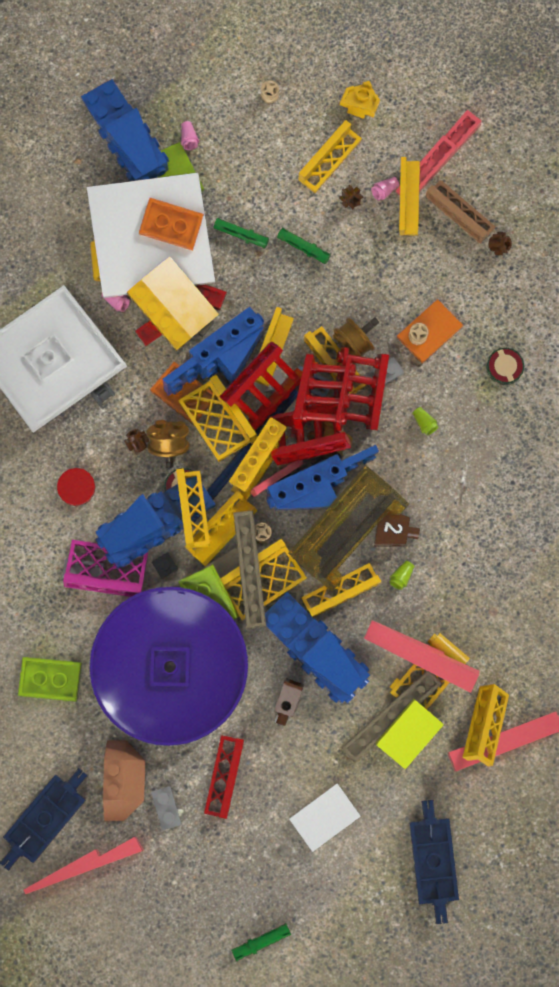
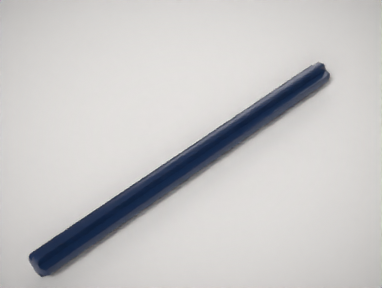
(228, 472)

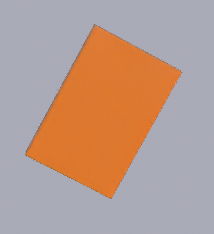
(171, 224)
(441, 327)
(172, 400)

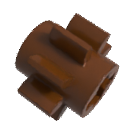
(351, 197)
(500, 243)
(136, 440)

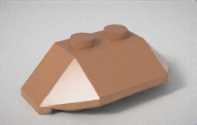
(122, 780)

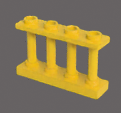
(257, 459)

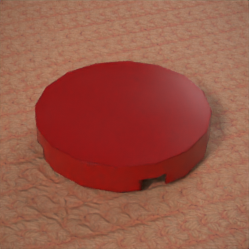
(76, 487)

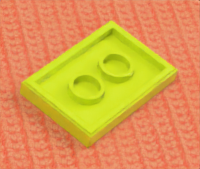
(409, 733)

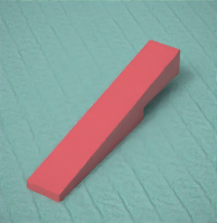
(446, 148)
(423, 656)
(512, 739)
(88, 862)

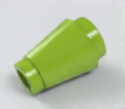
(425, 421)
(401, 576)

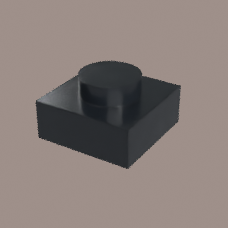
(164, 565)

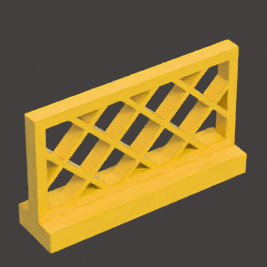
(233, 412)
(265, 557)

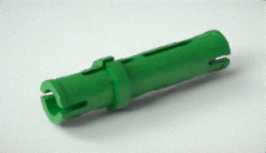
(241, 233)
(304, 246)
(261, 942)

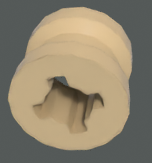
(270, 87)
(418, 329)
(262, 532)

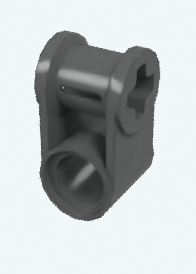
(102, 393)

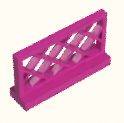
(101, 584)

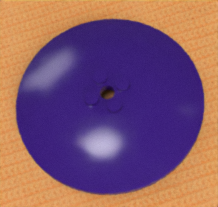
(131, 660)

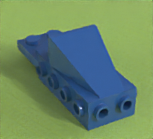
(125, 133)
(222, 350)
(316, 493)
(147, 524)
(316, 649)

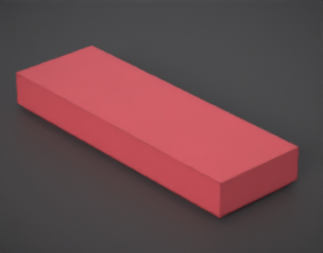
(276, 477)

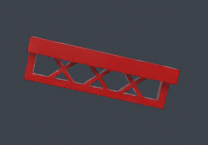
(232, 774)

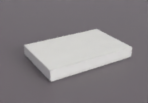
(324, 817)

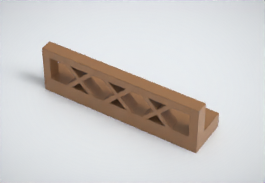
(458, 214)

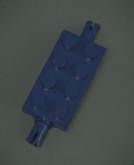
(44, 819)
(434, 861)

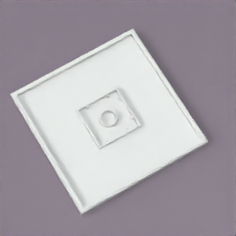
(125, 254)
(53, 358)

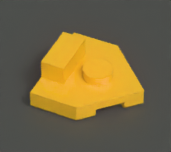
(360, 100)

